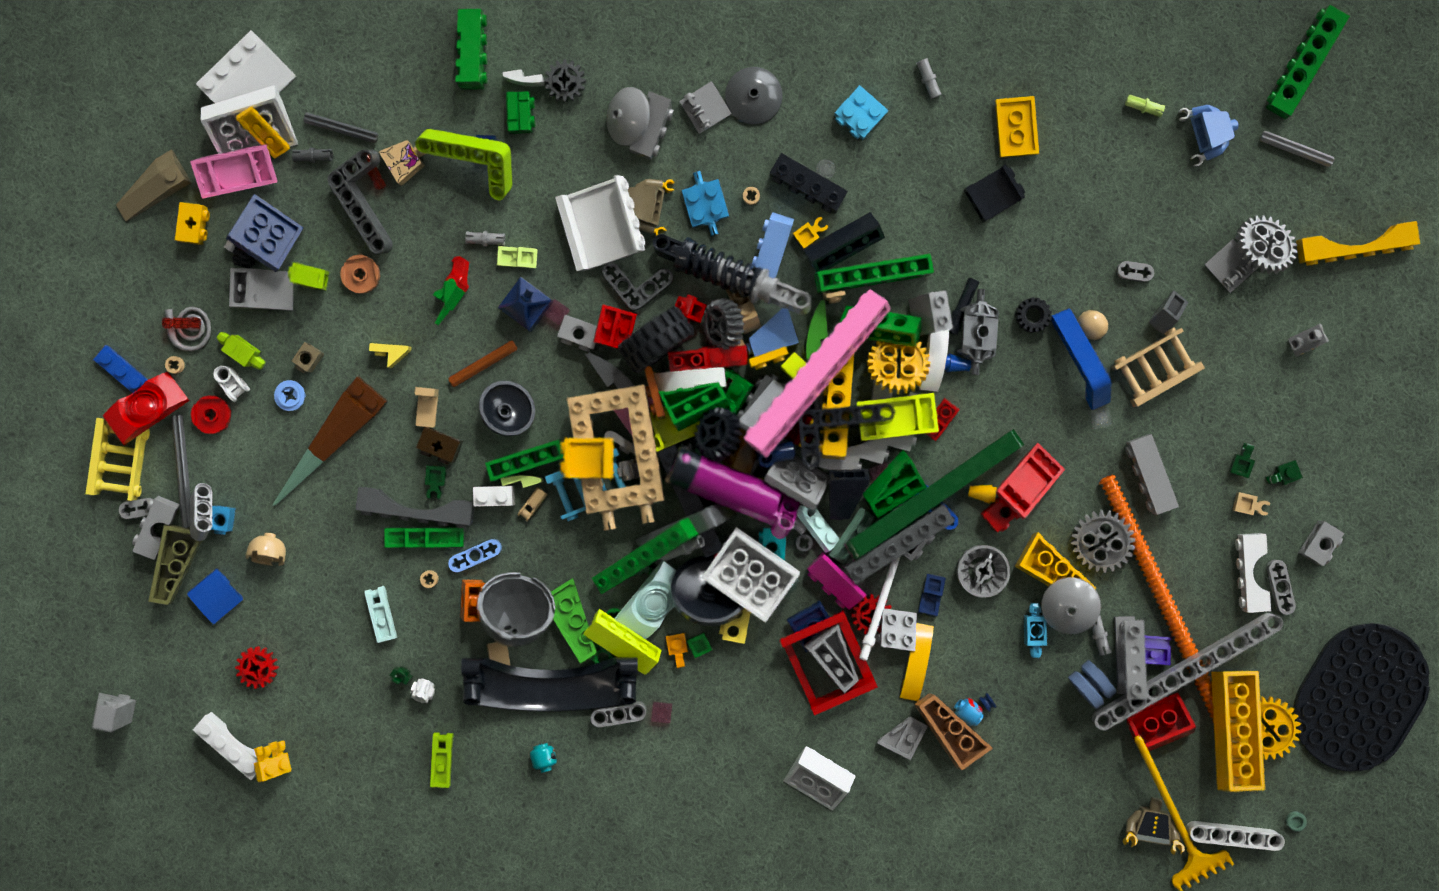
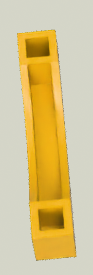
(1319, 248)

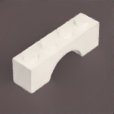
(1250, 549)
(217, 736)

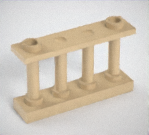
(1174, 377)

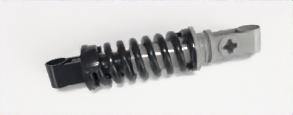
(730, 275)

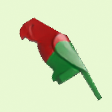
(453, 287)

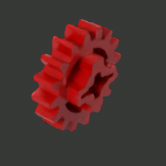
(863, 614)
(254, 660)

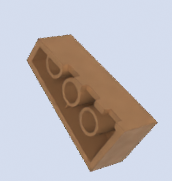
(953, 734)

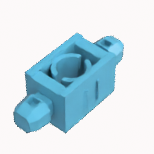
(1035, 650)

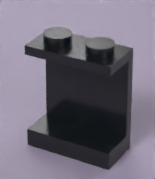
(995, 193)

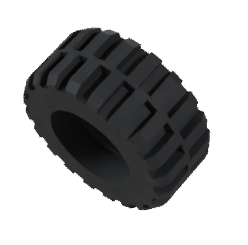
(655, 339)

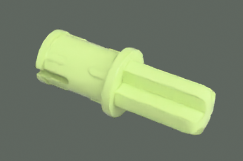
(1144, 105)

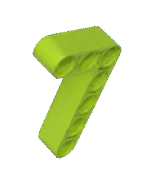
(472, 149)

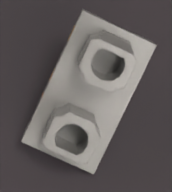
(1308, 340)

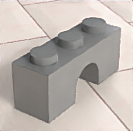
(148, 542)

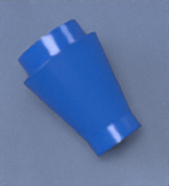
(956, 363)

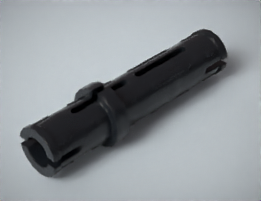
(965, 300)

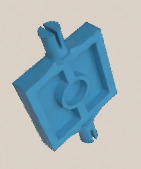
(705, 203)

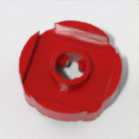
(203, 406)

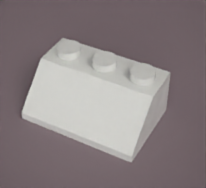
(819, 778)

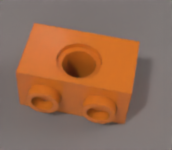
(469, 596)

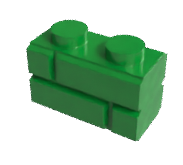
(519, 112)

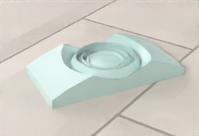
(650, 602)

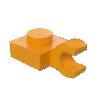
(677, 645)

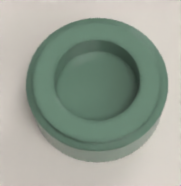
(1296, 821)

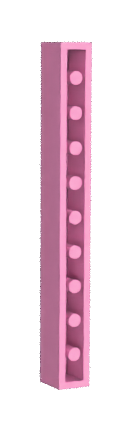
(817, 373)

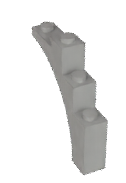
(871, 450)

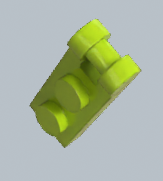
(441, 761)

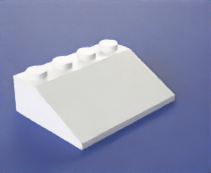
(245, 70)
(230, 135)
(751, 574)

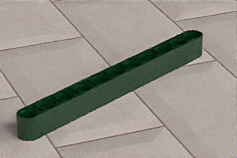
(933, 495)

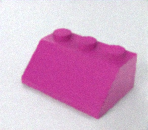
(835, 582)

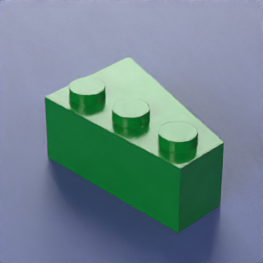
(894, 485)

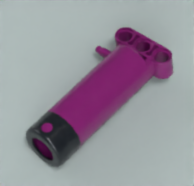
(733, 490)

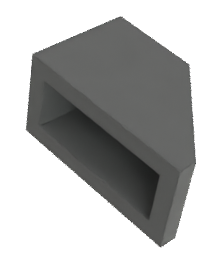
(1168, 312)

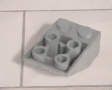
(260, 289)

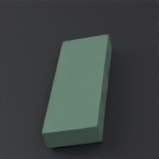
(859, 523)

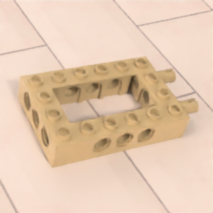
(651, 483)

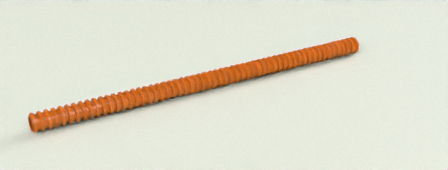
(1158, 587)

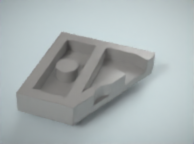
(904, 737)

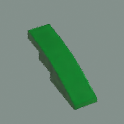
(423, 537)

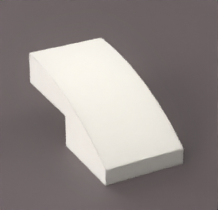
(517, 77)

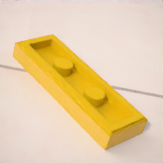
(262, 132)

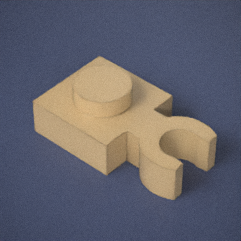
(1248, 504)

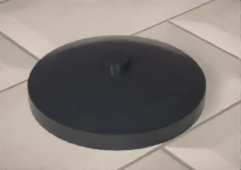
(700, 600)

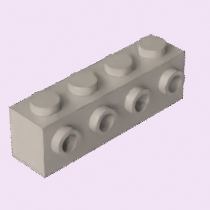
(1152, 474)

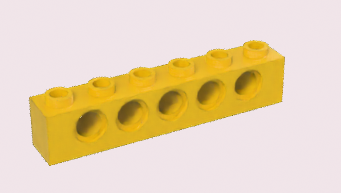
(837, 449)

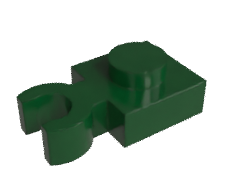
(435, 477)

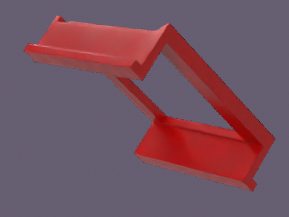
(835, 697)

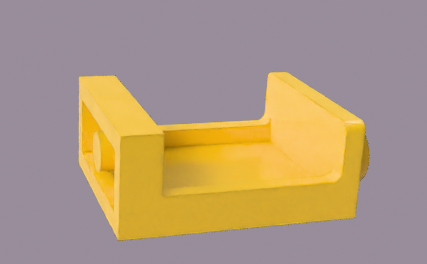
(587, 458)

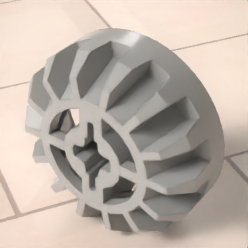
(990, 555)

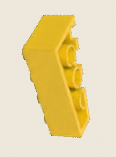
(1045, 563)

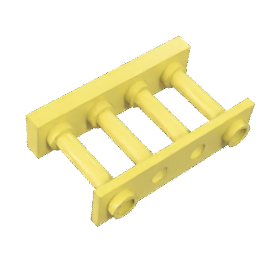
(99, 466)

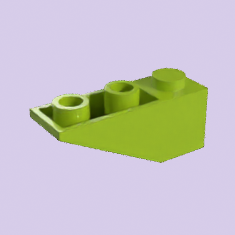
(308, 276)

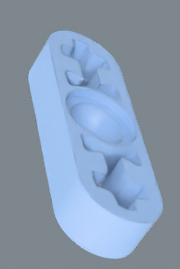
(490, 554)

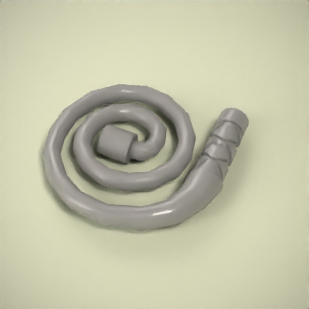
(172, 334)

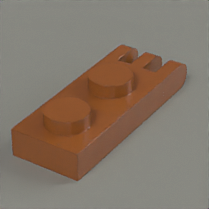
(652, 391)

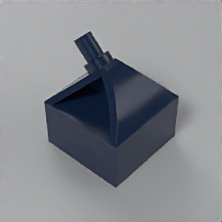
(525, 304)

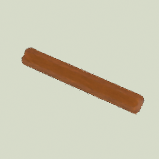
(482, 363)

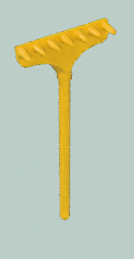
(1198, 862)

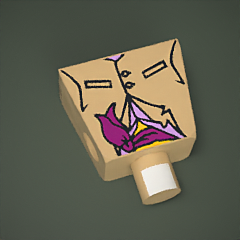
(402, 161)

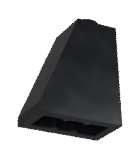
(846, 491)

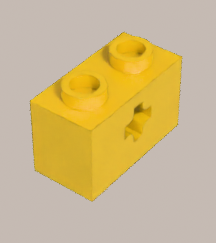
(188, 214)

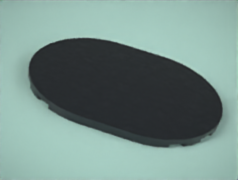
(1361, 697)

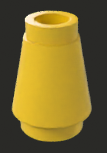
(983, 493)

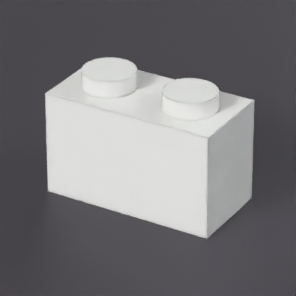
(494, 496)

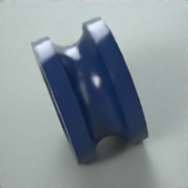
(987, 702)

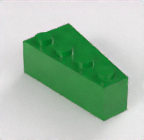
(471, 49)

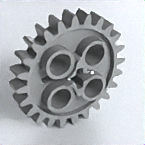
(1266, 245)
(1113, 555)

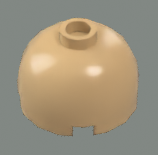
(266, 550)

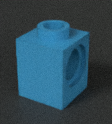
(228, 513)

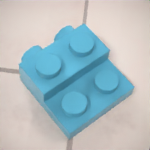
(860, 113)

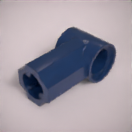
(781, 452)

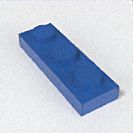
(120, 369)

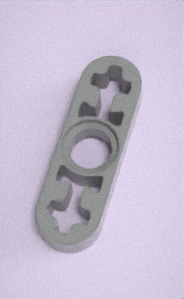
(1288, 591)

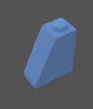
(773, 335)

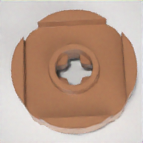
(350, 269)

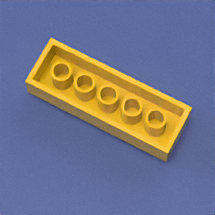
(1238, 730)

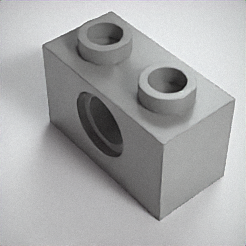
(567, 331)
(1311, 547)

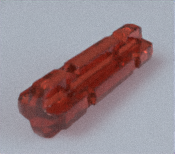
(376, 176)
(181, 323)

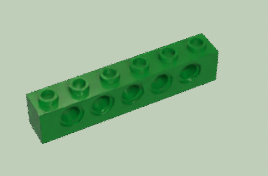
(1335, 21)
(873, 273)
(645, 555)

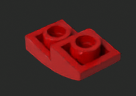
(945, 413)

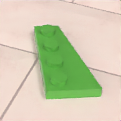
(572, 620)

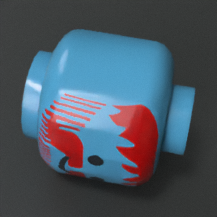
(969, 711)

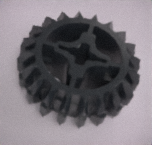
(717, 434)

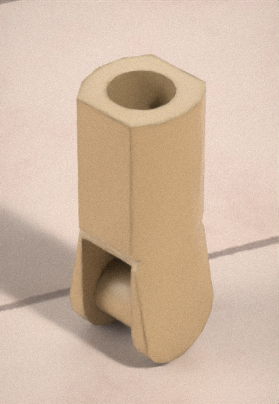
(534, 501)

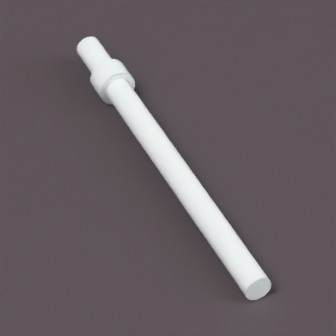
(869, 639)

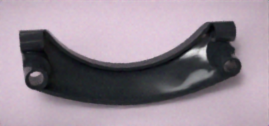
(534, 690)

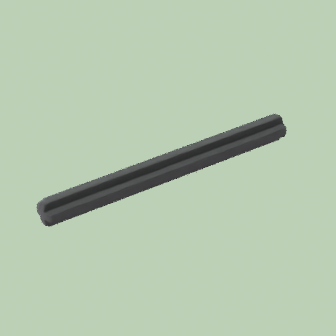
(181, 469)

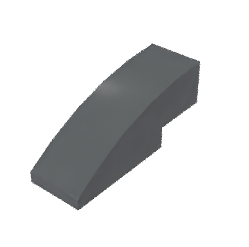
(609, 373)

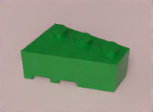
(690, 404)

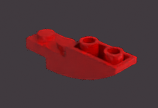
(708, 358)

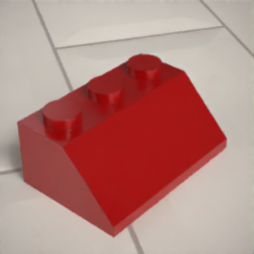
(1162, 722)

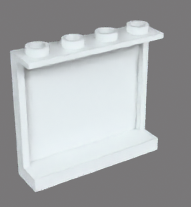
(600, 224)

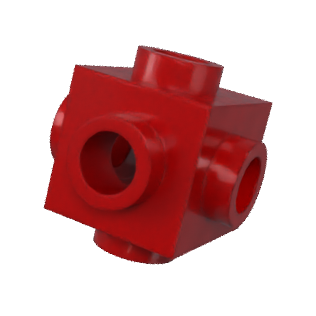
(691, 308)

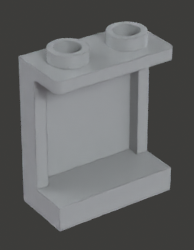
(933, 310)

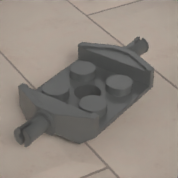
(973, 345)

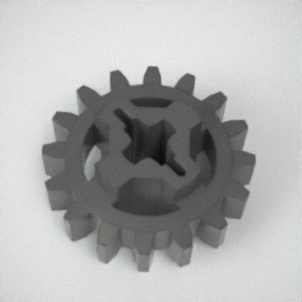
(557, 80)

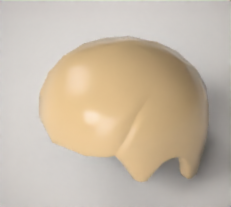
(1093, 324)

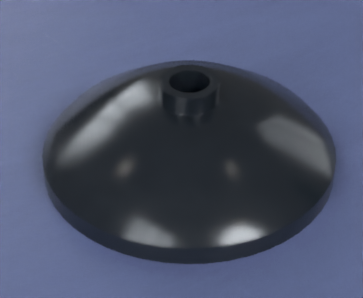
(514, 401)

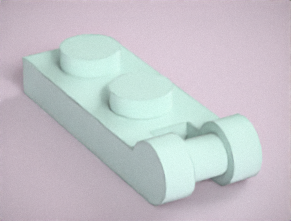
(818, 527)
(380, 615)

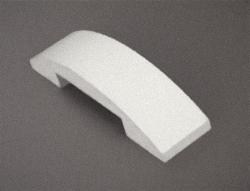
(937, 349)
(689, 378)

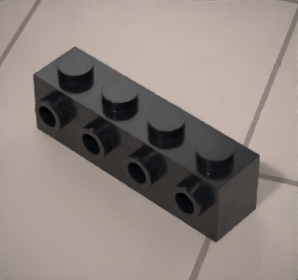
(808, 183)
(844, 243)

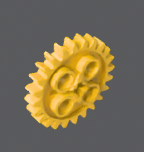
(917, 364)
(1281, 717)

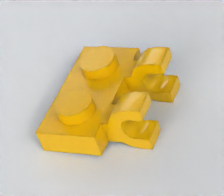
(274, 766)

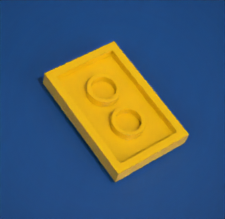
(1017, 126)

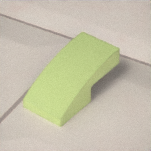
(516, 257)
(526, 480)

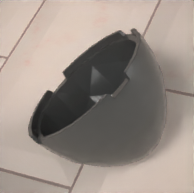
(516, 604)

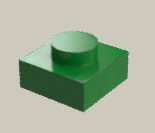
(699, 645)

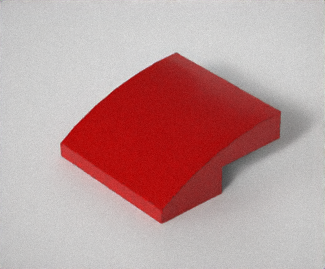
(613, 326)

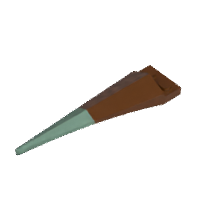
(350, 414)

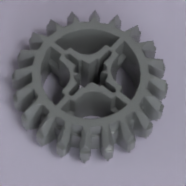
(723, 324)

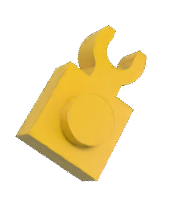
(808, 234)

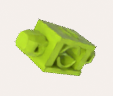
(240, 350)

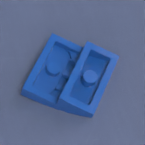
(214, 596)

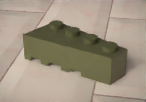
(173, 561)

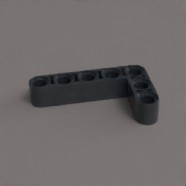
(838, 423)

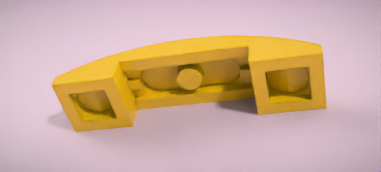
(917, 663)

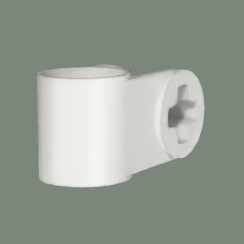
(233, 385)

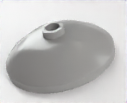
(628, 116)
(1071, 594)

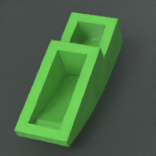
(817, 330)

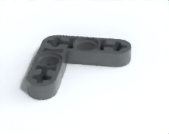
(639, 292)

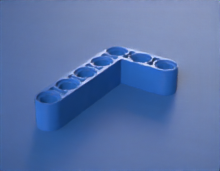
(1095, 376)

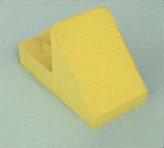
(395, 352)

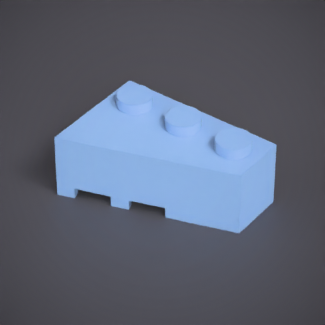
(774, 243)

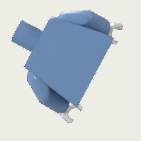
(1212, 130)

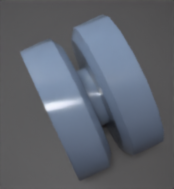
(1093, 683)

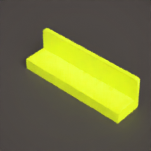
(622, 641)

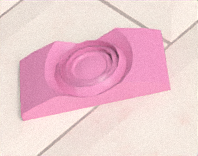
(233, 171)

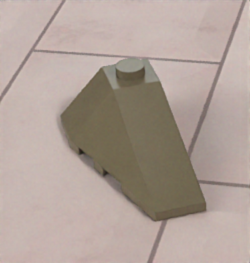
(158, 182)

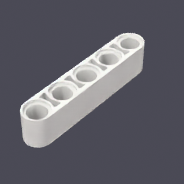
(1242, 840)

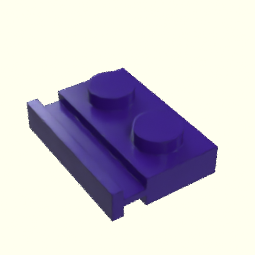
(1157, 650)

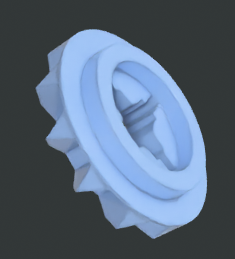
(281, 397)

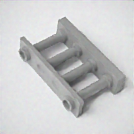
(1130, 657)

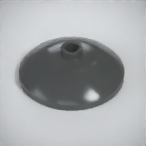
(751, 108)

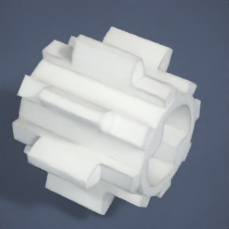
(422, 690)

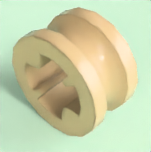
(745, 194)
(168, 365)
(434, 576)

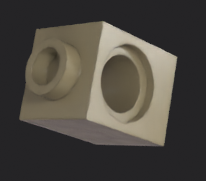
(314, 353)

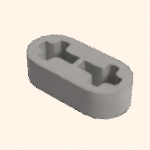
(1135, 267)
(135, 503)

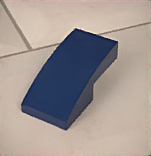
(931, 595)

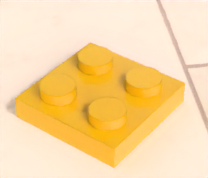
(761, 361)

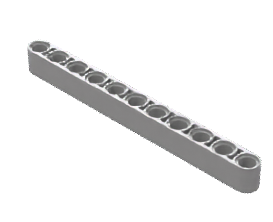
(1196, 670)

